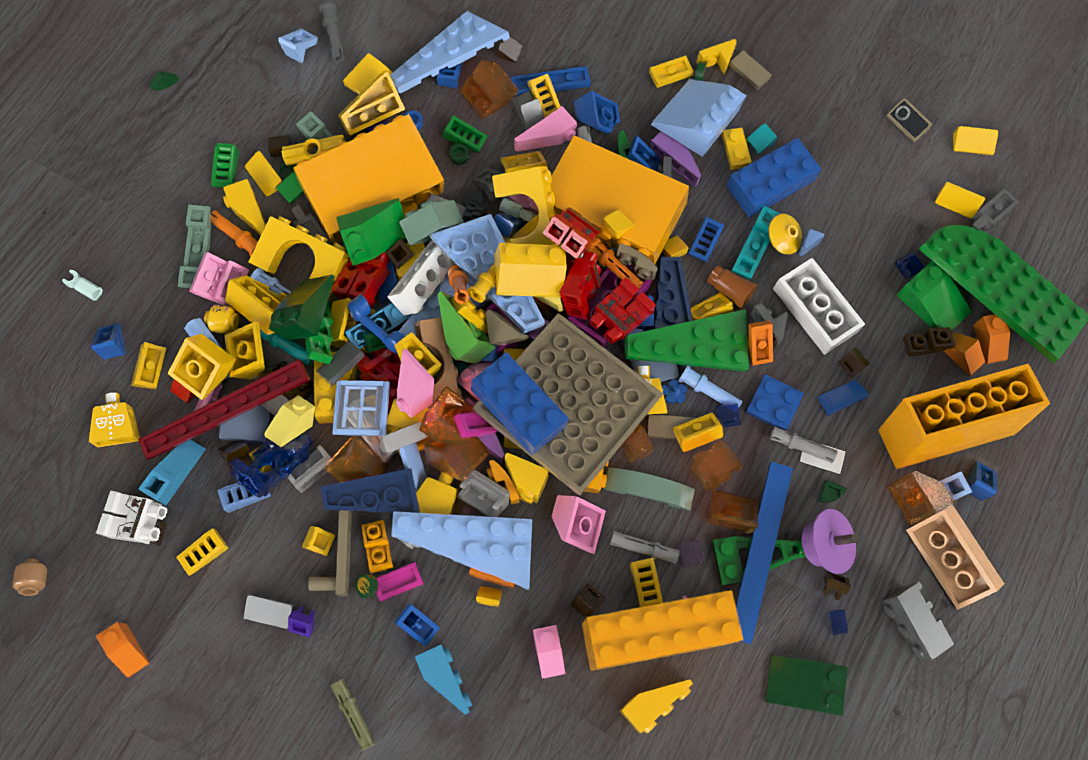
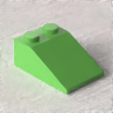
(462, 337)

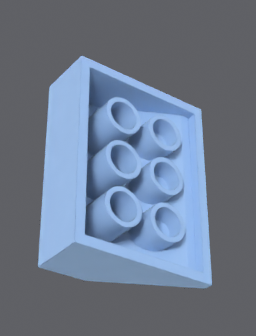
(699, 114)

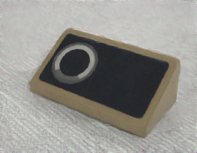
(909, 120)

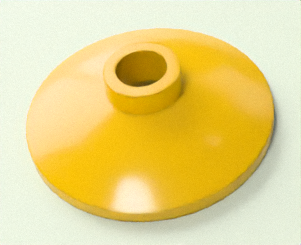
(785, 234)

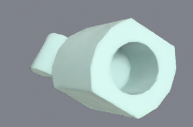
(516, 210)
(83, 286)

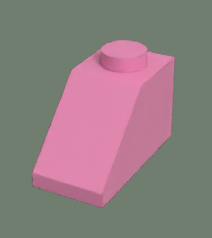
(549, 651)

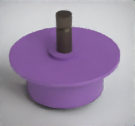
(830, 541)

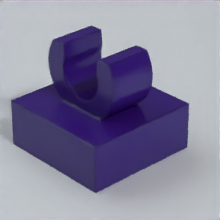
(301, 623)

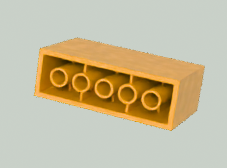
(369, 171)
(602, 182)
(962, 415)
(661, 630)

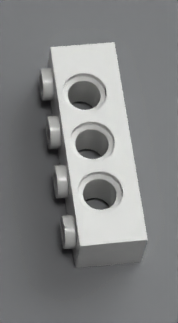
(421, 280)

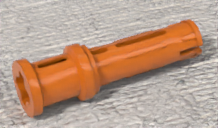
(242, 238)
(608, 256)
(458, 281)

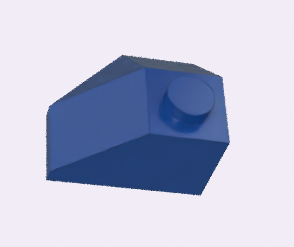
(597, 112)

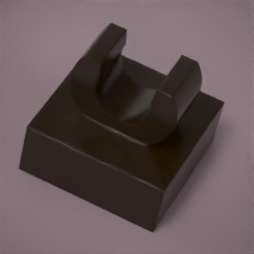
(853, 362)
(836, 582)

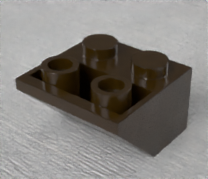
(276, 403)

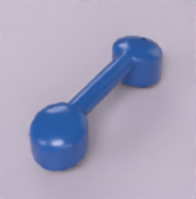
(360, 310)

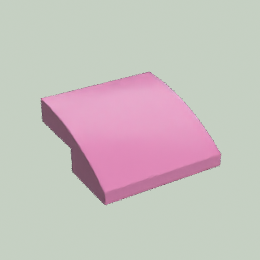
(213, 278)

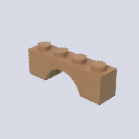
(432, 336)

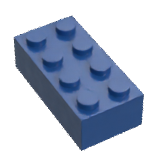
(773, 177)
(519, 403)

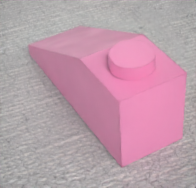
(548, 132)

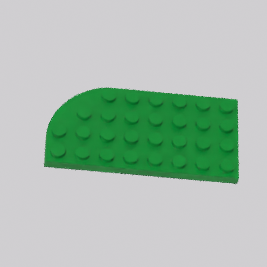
(1008, 287)

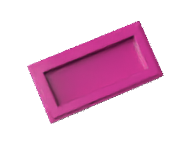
(473, 425)
(398, 581)

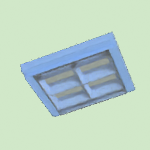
(361, 408)

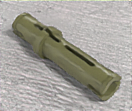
(352, 713)

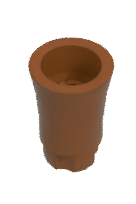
(732, 286)

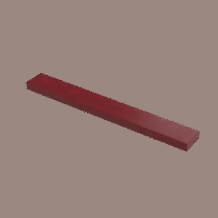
(223, 409)

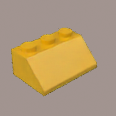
(529, 269)

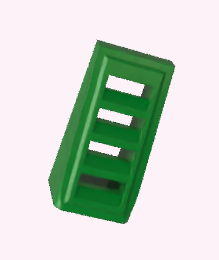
(468, 129)
(224, 152)

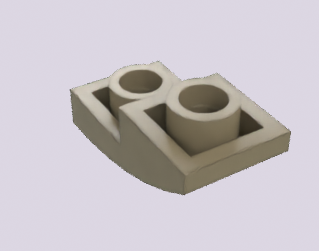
(643, 266)

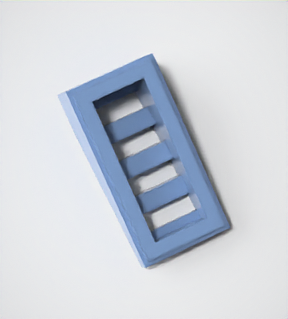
(237, 504)

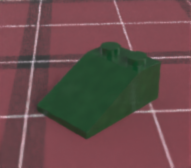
(302, 309)
(806, 685)

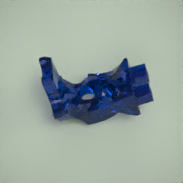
(278, 458)

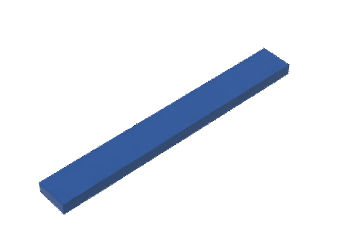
(762, 548)

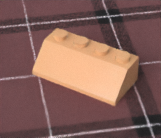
(955, 557)

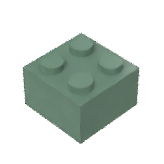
(429, 220)

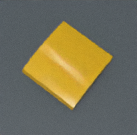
(364, 73)

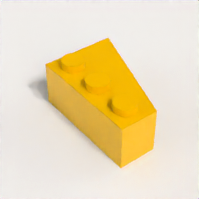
(372, 105)
(253, 300)
(325, 394)

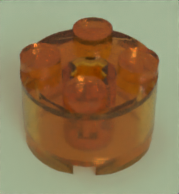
(716, 465)

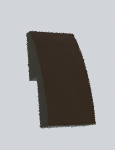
(930, 342)

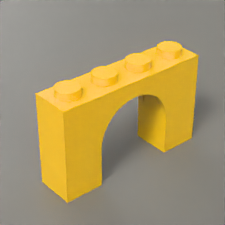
(535, 184)
(280, 236)

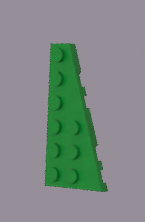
(705, 342)

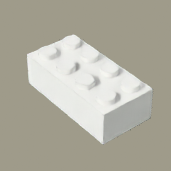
(818, 306)

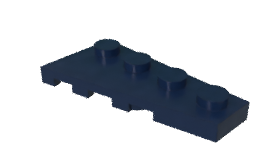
(671, 294)
(375, 493)

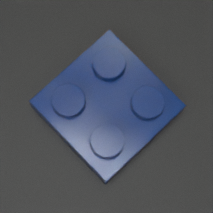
(774, 403)

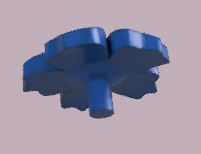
(674, 392)

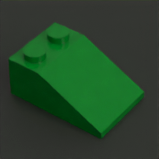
(371, 230)
(935, 298)

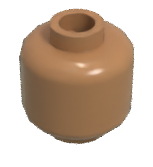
(29, 577)

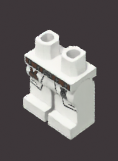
(140, 519)

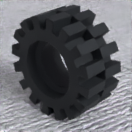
(474, 210)

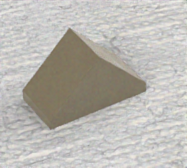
(502, 331)

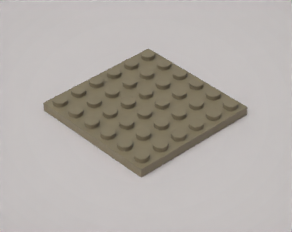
(595, 393)

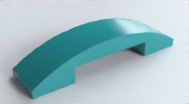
(755, 245)

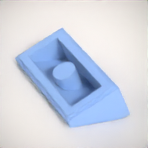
(411, 459)

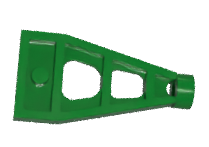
(728, 559)

